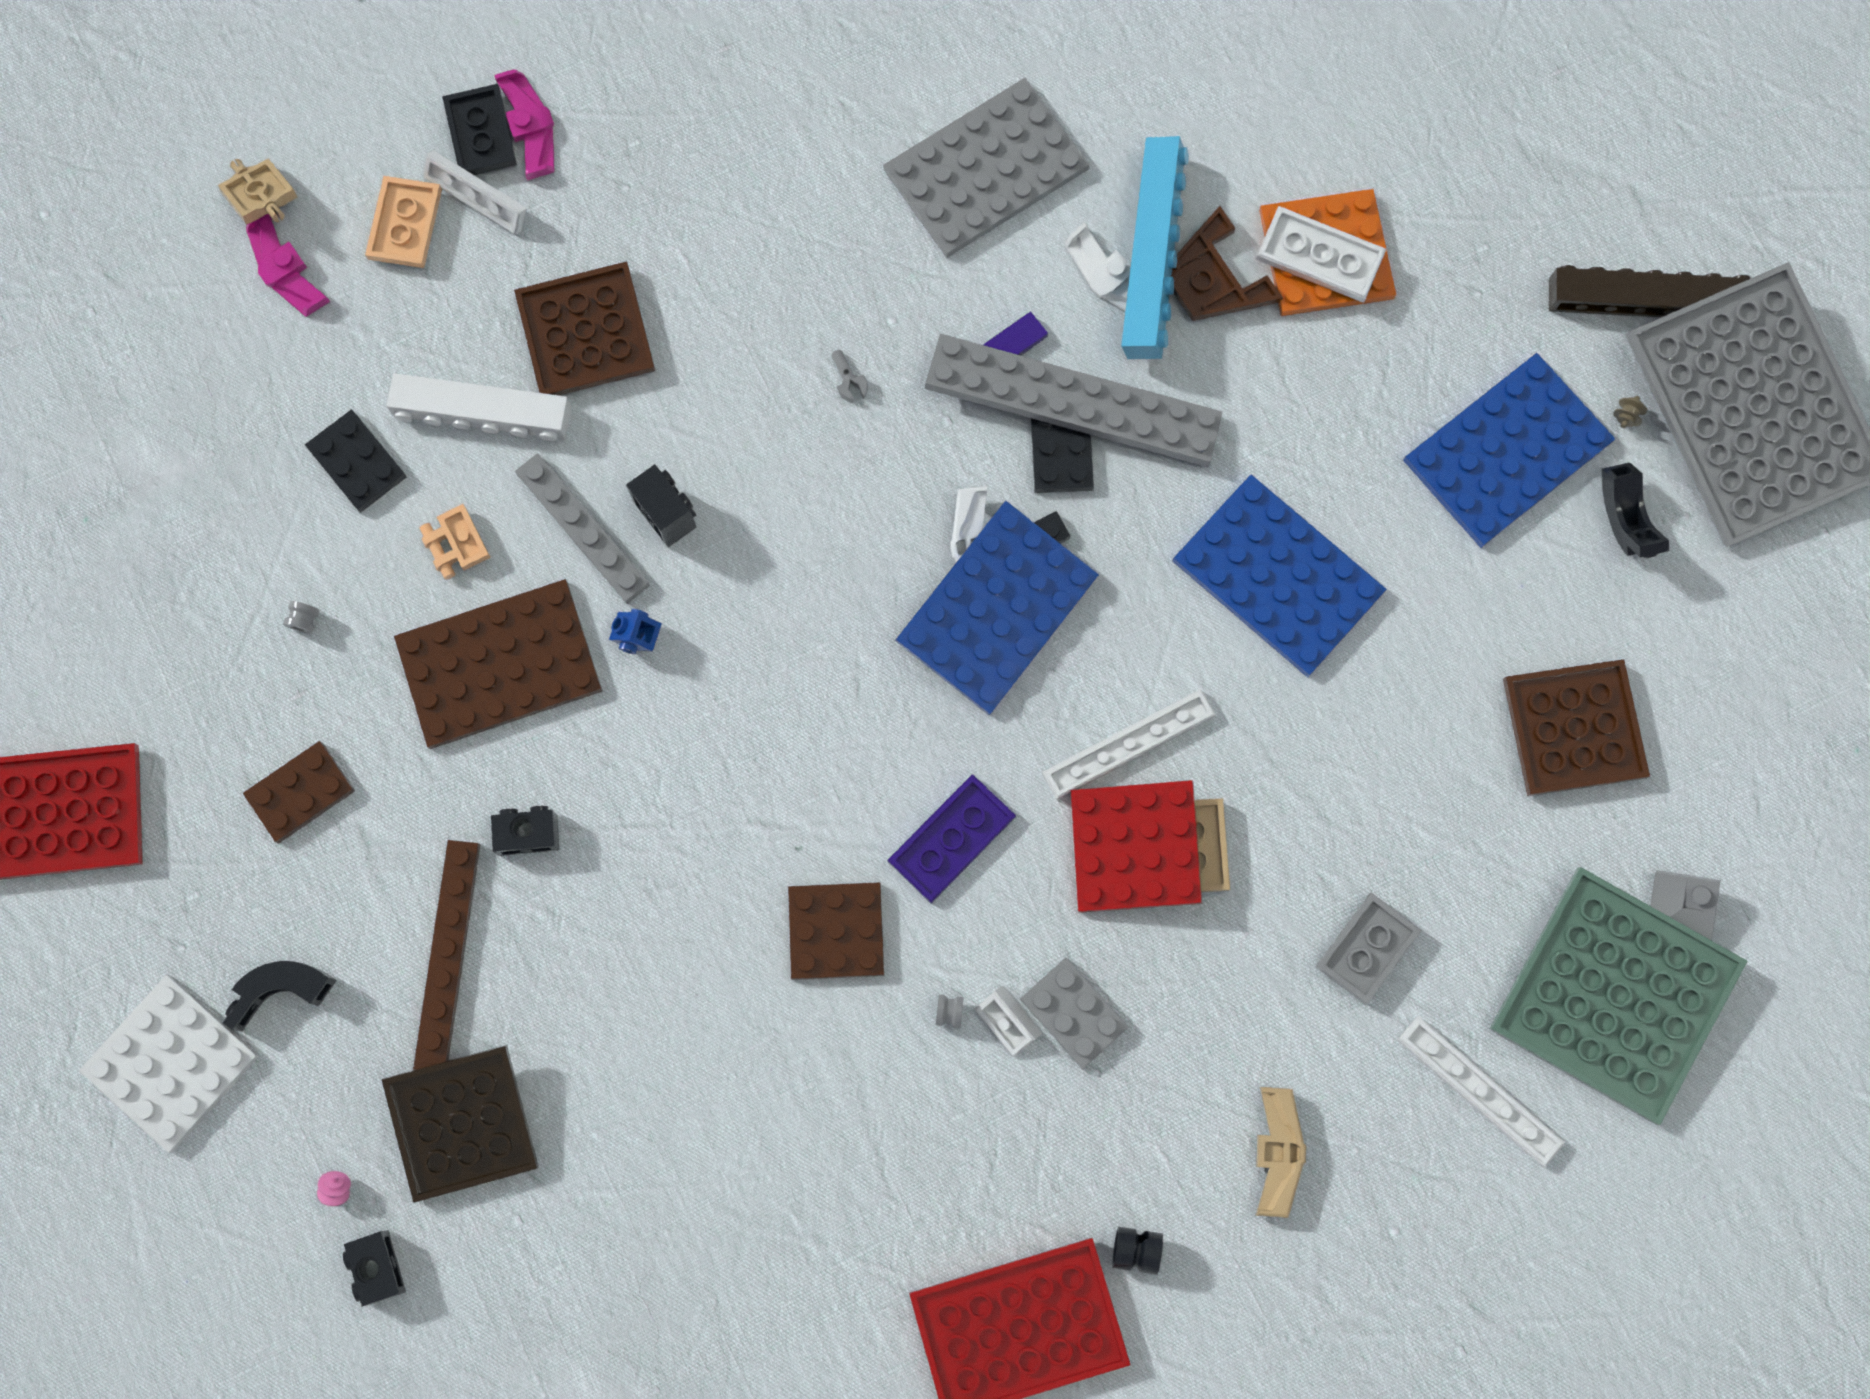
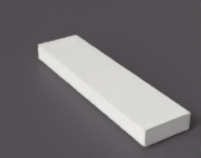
(474, 192)

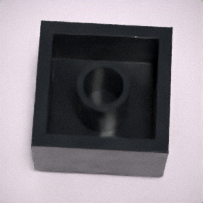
(661, 505)

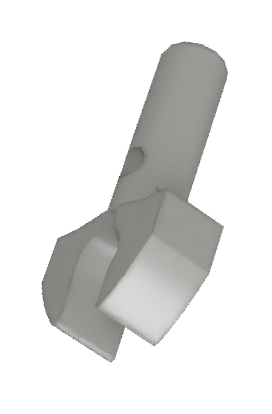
(848, 378)

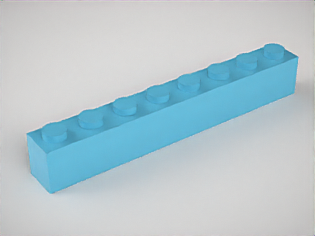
(1154, 248)

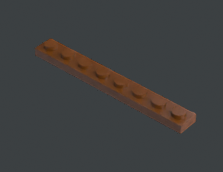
(447, 953)

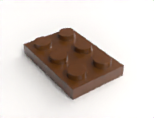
(298, 792)

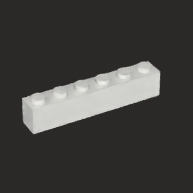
(479, 407)

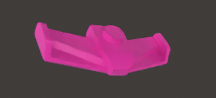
(529, 122)
(281, 266)

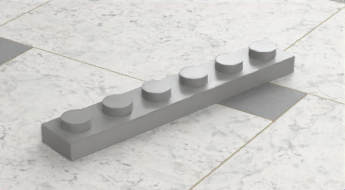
(582, 528)

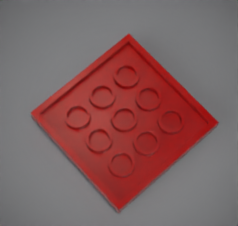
(1136, 846)

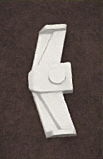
(1105, 275)
(968, 519)

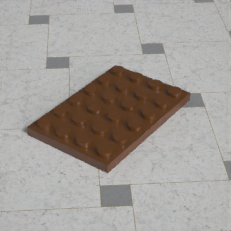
(497, 664)

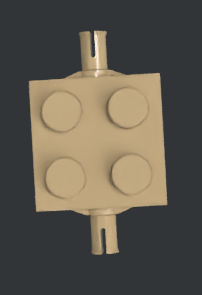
(257, 191)

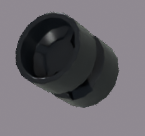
(1137, 1250)

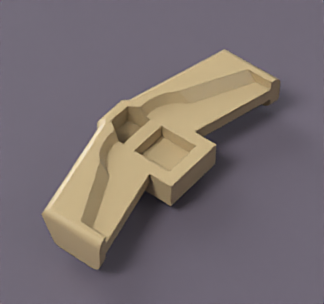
(1280, 1152)

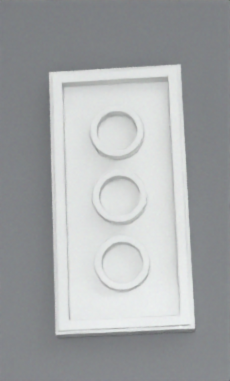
(1321, 254)

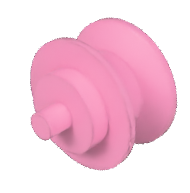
(333, 1188)

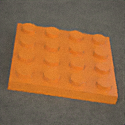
(1348, 212)

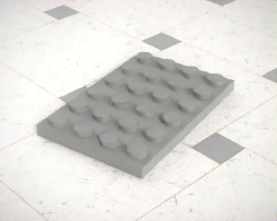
(986, 167)

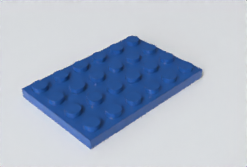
(1508, 450)
(1279, 575)
(997, 607)

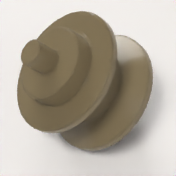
(1630, 412)

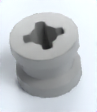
(301, 617)
(949, 1011)

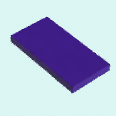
(951, 838)

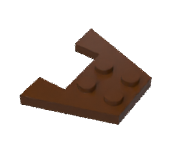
(1206, 283)

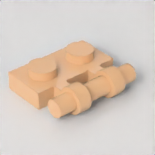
(463, 538)

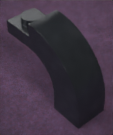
(1627, 512)
(271, 978)

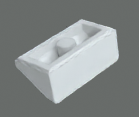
(1008, 1021)

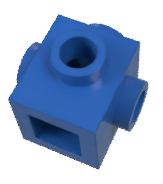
(634, 631)

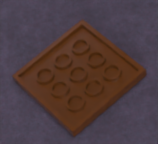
(584, 330)
(1576, 727)

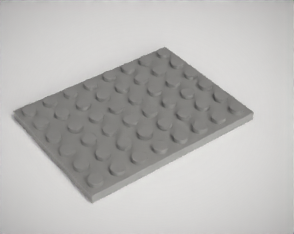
(1756, 403)

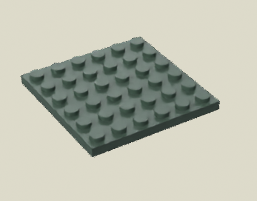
(1618, 995)

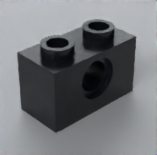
(542, 838)
(389, 1278)

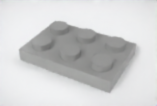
(1368, 948)
(1074, 1013)

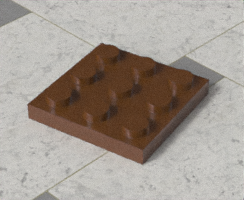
(836, 931)

